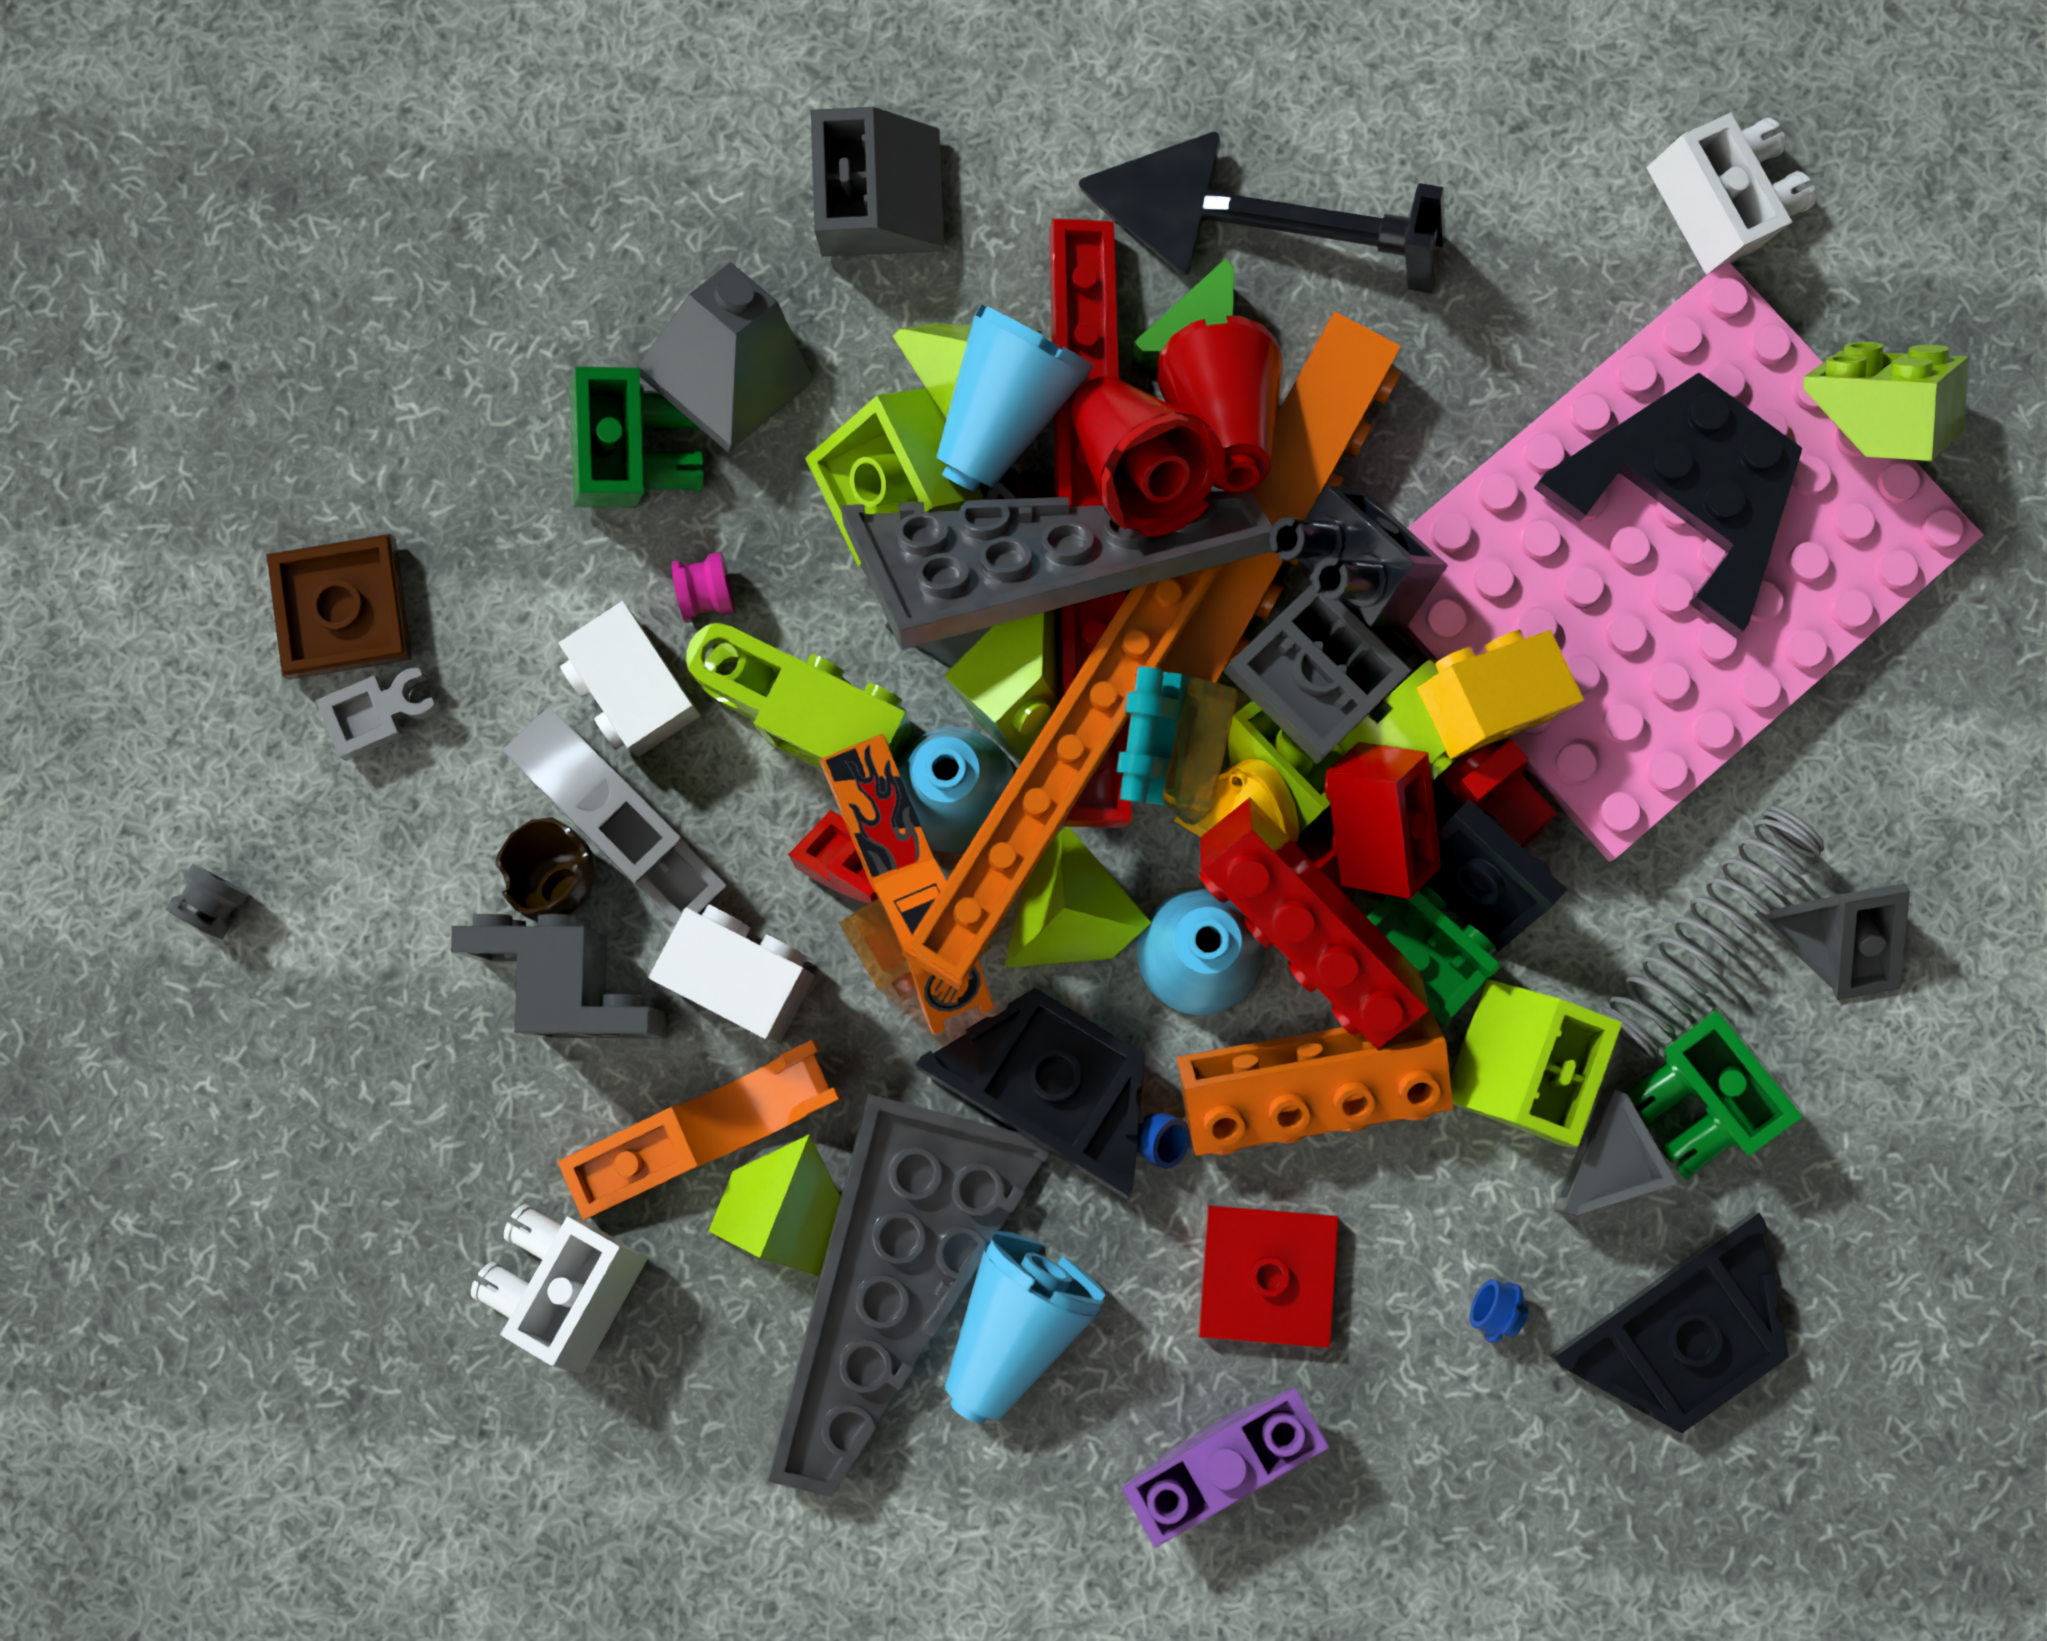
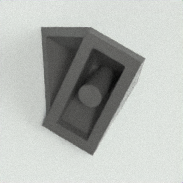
(1848, 938)
(1613, 1159)

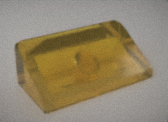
(1199, 749)

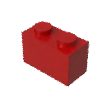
(1383, 819)

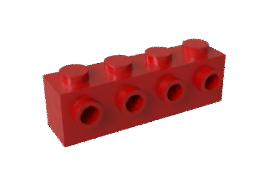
(1312, 924)

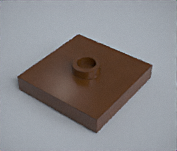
(339, 607)

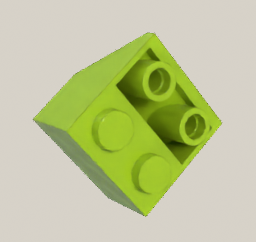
(1893, 401)
(1532, 1062)

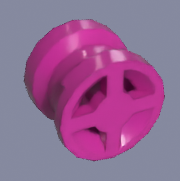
(703, 587)

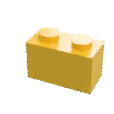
(1499, 691)

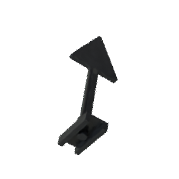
(1169, 197)

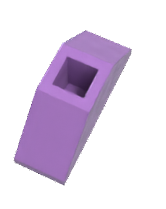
(1223, 1465)

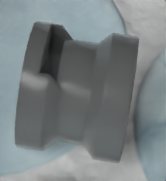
(209, 895)

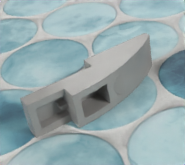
(613, 816)

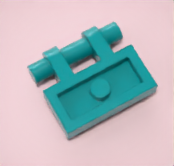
(1153, 728)

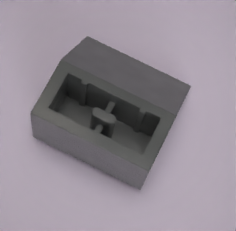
(875, 183)

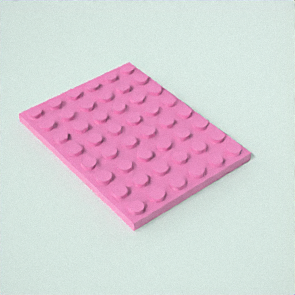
(1658, 677)

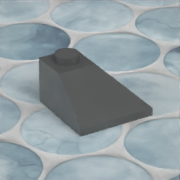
(727, 358)

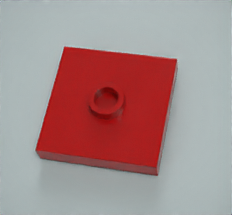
(1268, 1276)

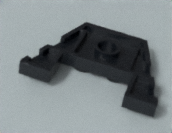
(1709, 467)

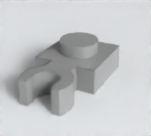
(368, 715)

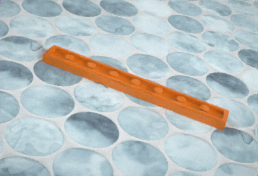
(1051, 777)

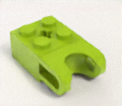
(794, 702)

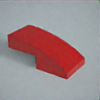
(832, 859)

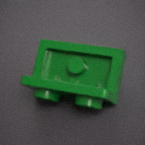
(1449, 958)

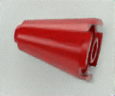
(1233, 384)
(1146, 456)

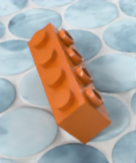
(1312, 1086)

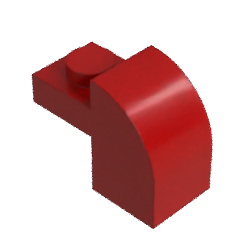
(1496, 785)

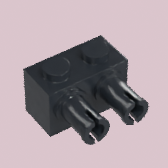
(1360, 556)

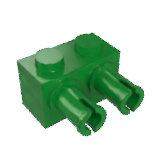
(606, 440)
(1740, 1092)

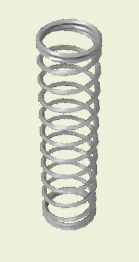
(1800, 838)

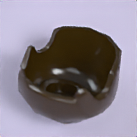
(546, 868)

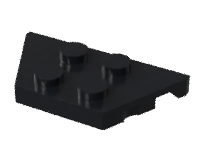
(1052, 1082)
(1690, 1333)

